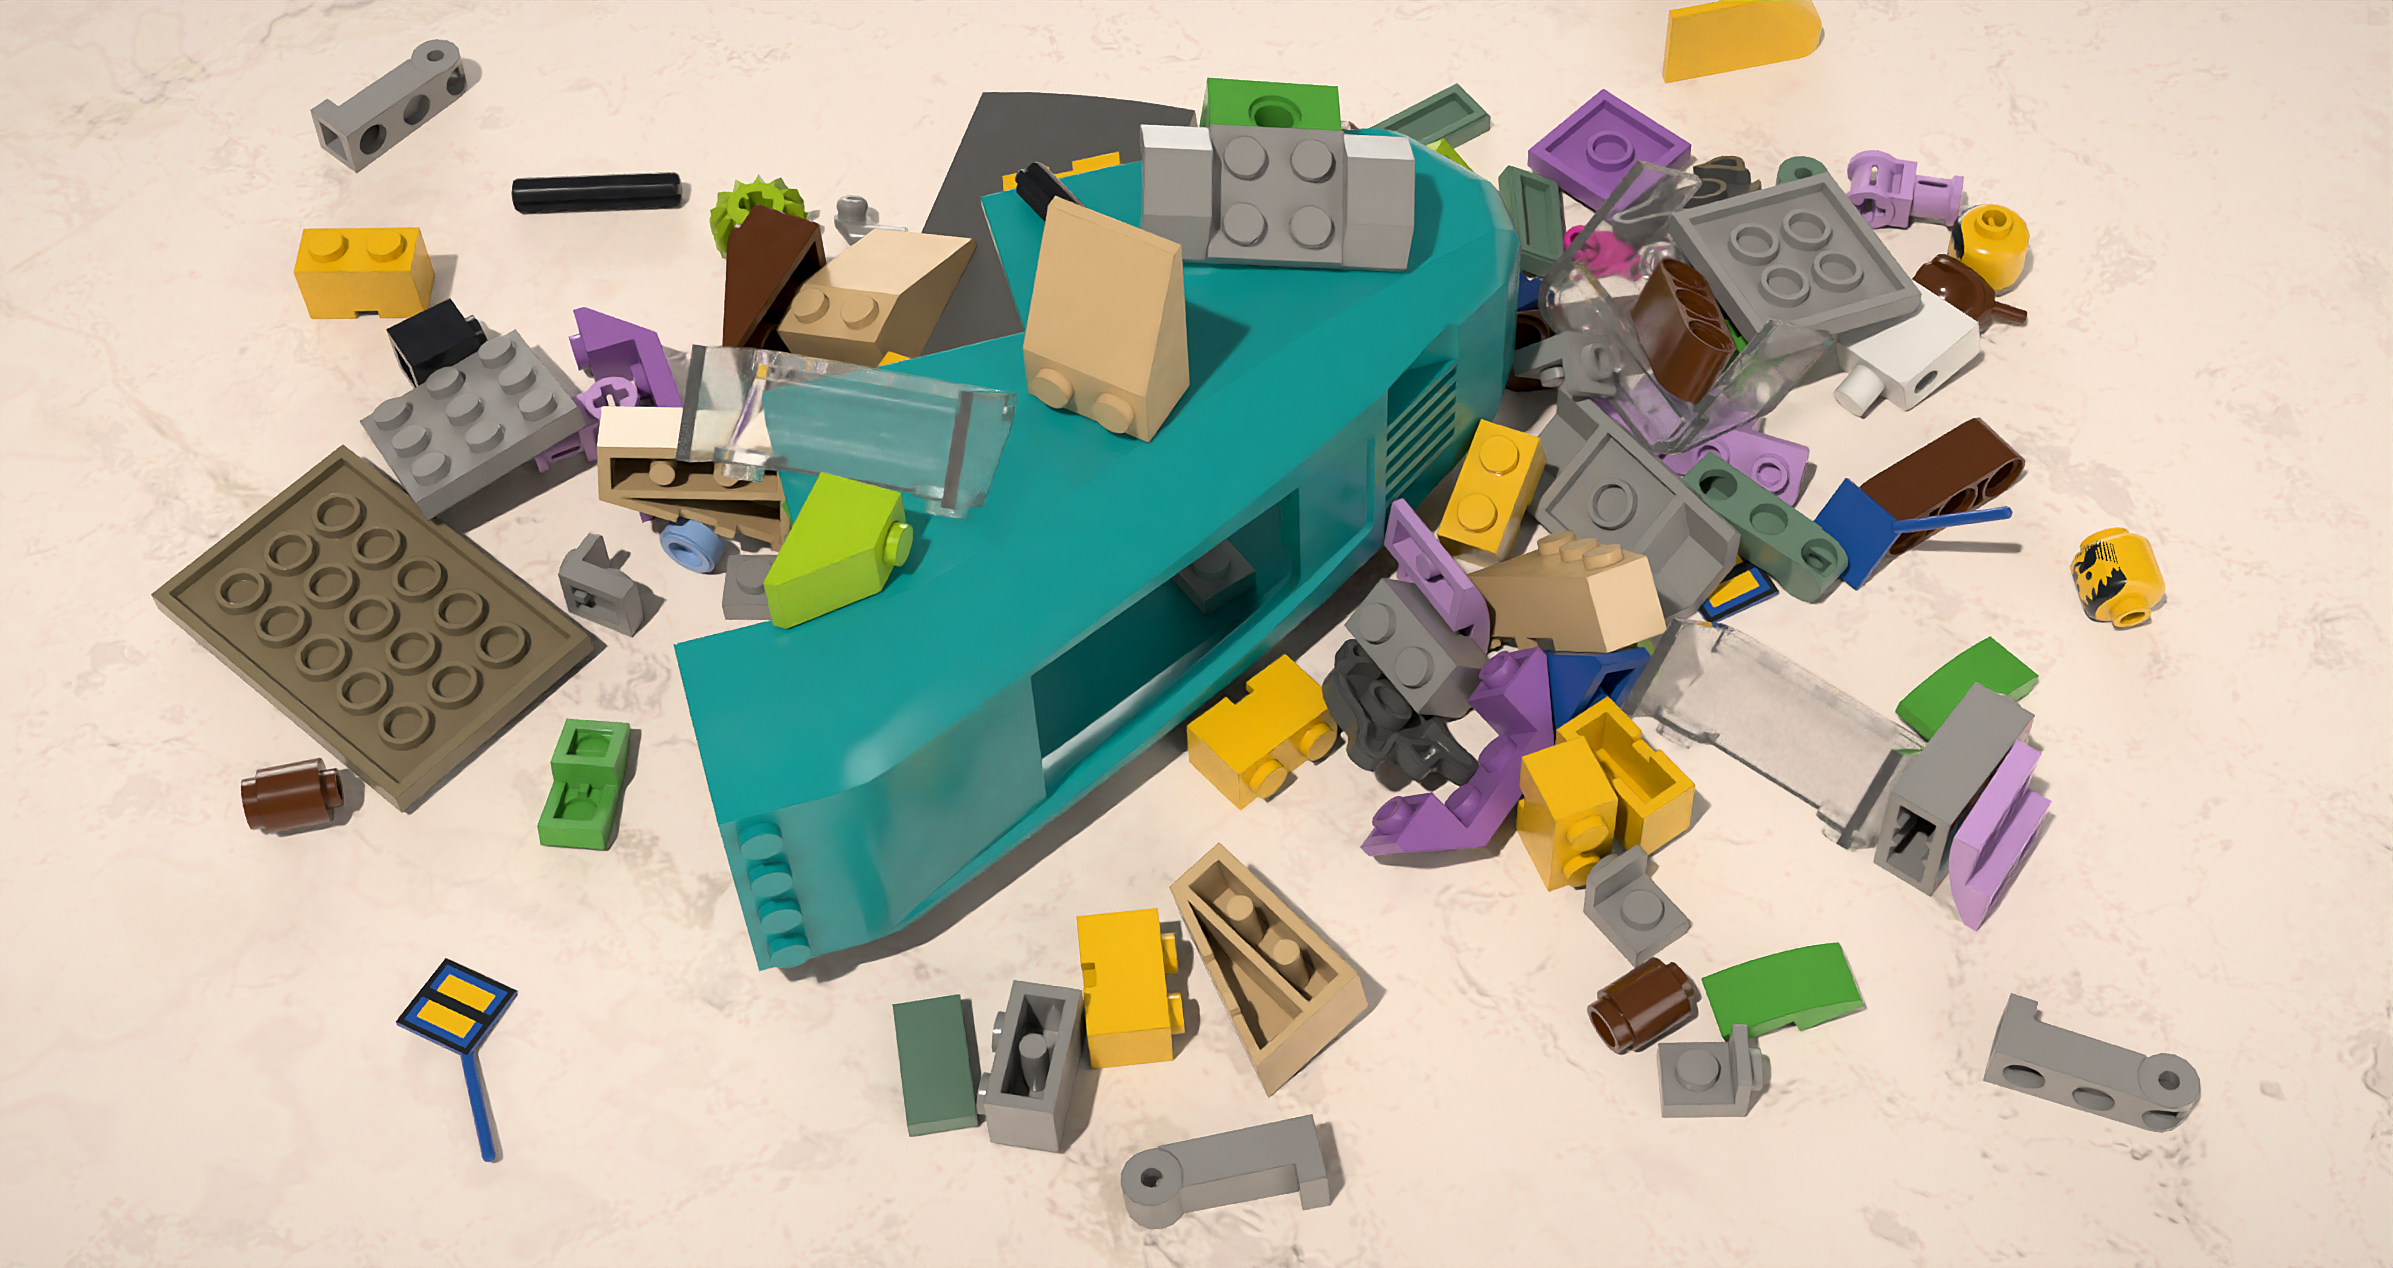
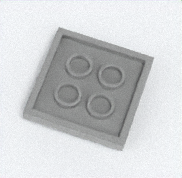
(1794, 258)
(472, 423)

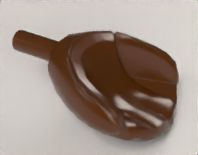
(1965, 290)

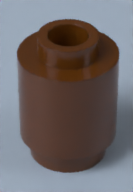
(291, 796)
(1641, 1005)

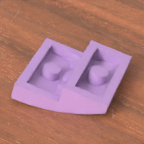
(1436, 574)
(1996, 835)

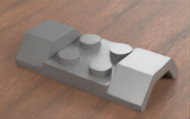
(1279, 196)
(1623, 494)

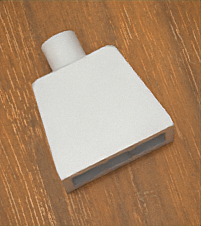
(1905, 354)

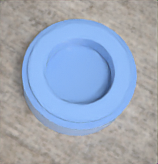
(692, 545)

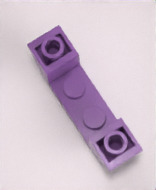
(625, 351)
(1518, 707)

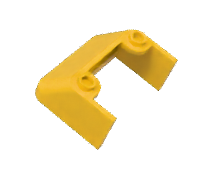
(1737, 36)

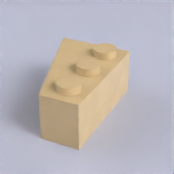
(641, 474)
(1574, 593)
(1267, 965)

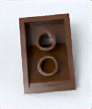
(763, 270)

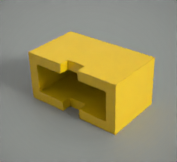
(364, 271)
(1492, 495)
(1263, 737)
(1649, 786)
(1565, 812)
(1126, 989)

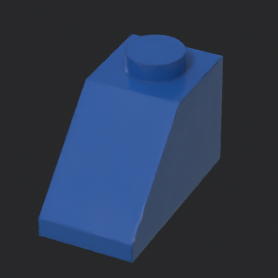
(1586, 678)

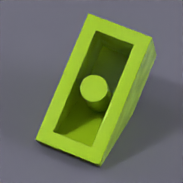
(837, 550)

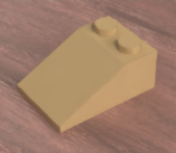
(876, 297)
(1107, 321)

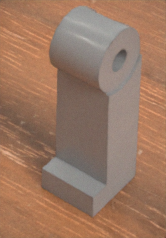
(391, 106)
(2088, 1072)
(1226, 1171)

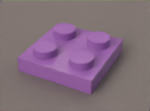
(1600, 146)

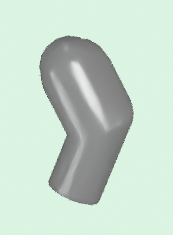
(853, 221)

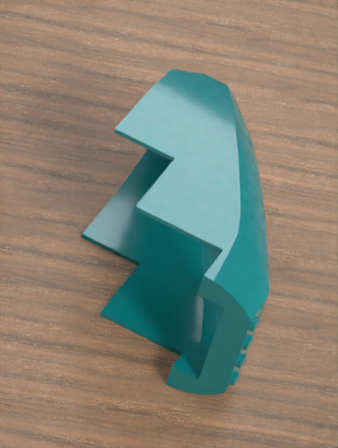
(1043, 635)

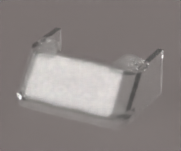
(1600, 281)
(844, 420)
(1779, 721)

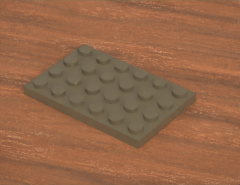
(373, 626)

